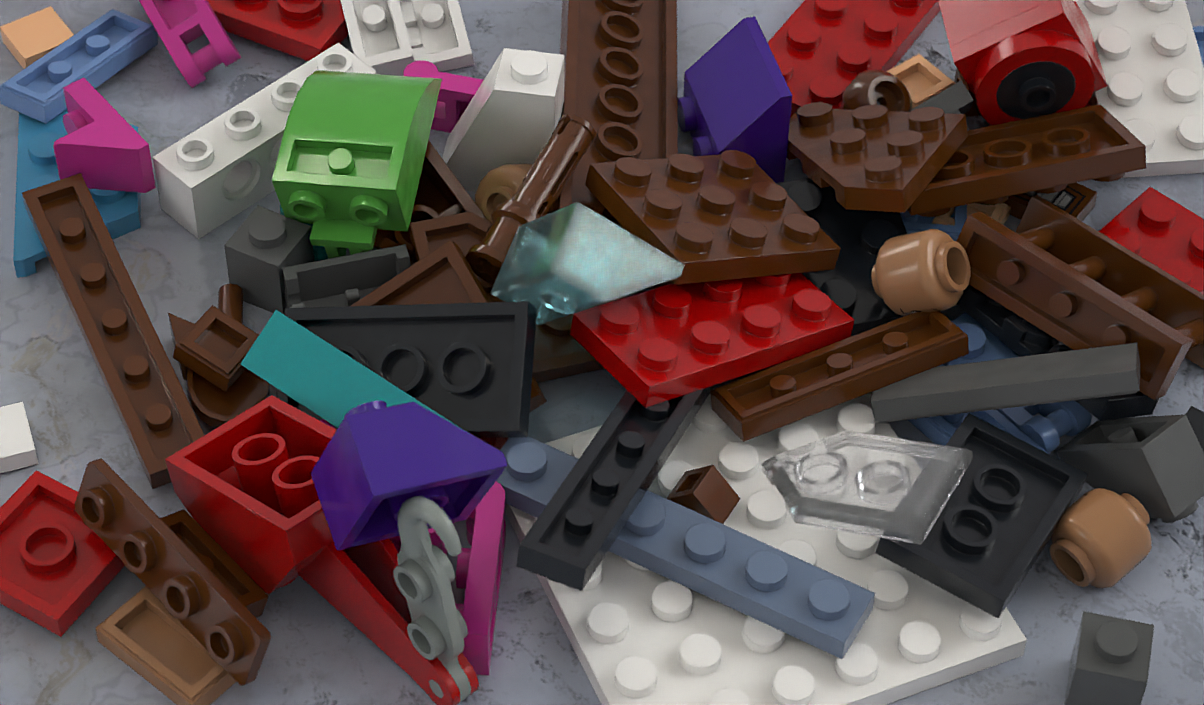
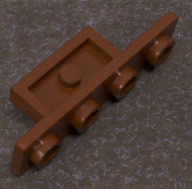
(181, 569)

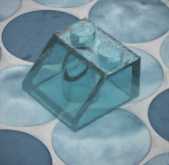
(578, 262)

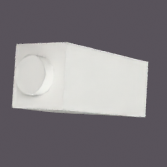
(507, 116)

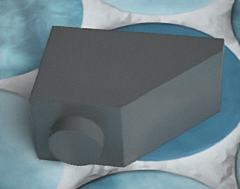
(1145, 457)

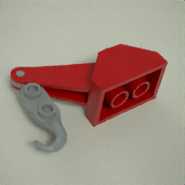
(259, 503)

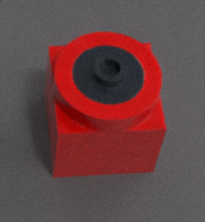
(1023, 56)

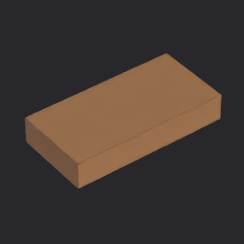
(163, 651)

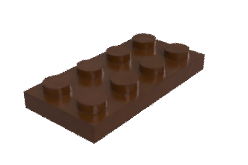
(1032, 156)

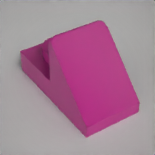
(101, 144)

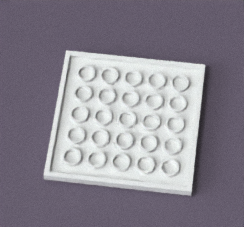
(672, 646)

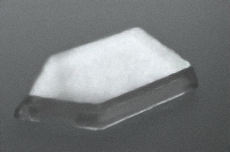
(868, 483)

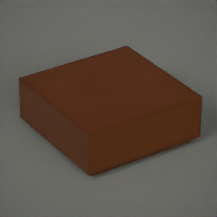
(216, 348)

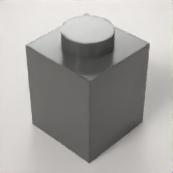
(259, 253)
(1109, 661)

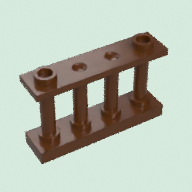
(1086, 289)

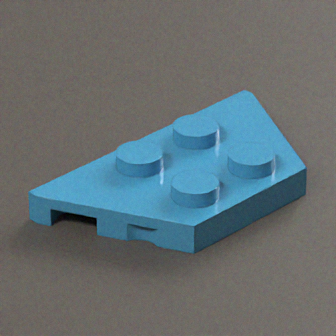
(37, 168)

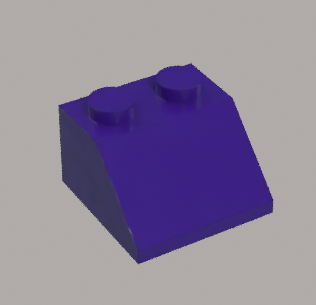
(738, 100)
(395, 455)

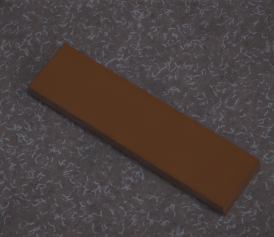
(838, 373)

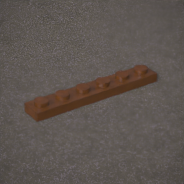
(113, 323)

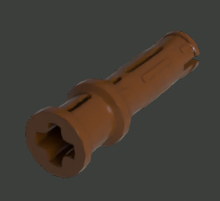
(535, 195)

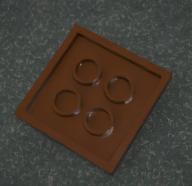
(713, 216)

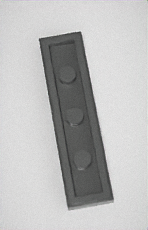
(1011, 383)

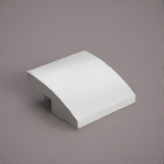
(405, 31)

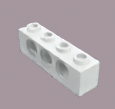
(234, 156)

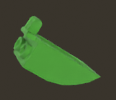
(354, 155)

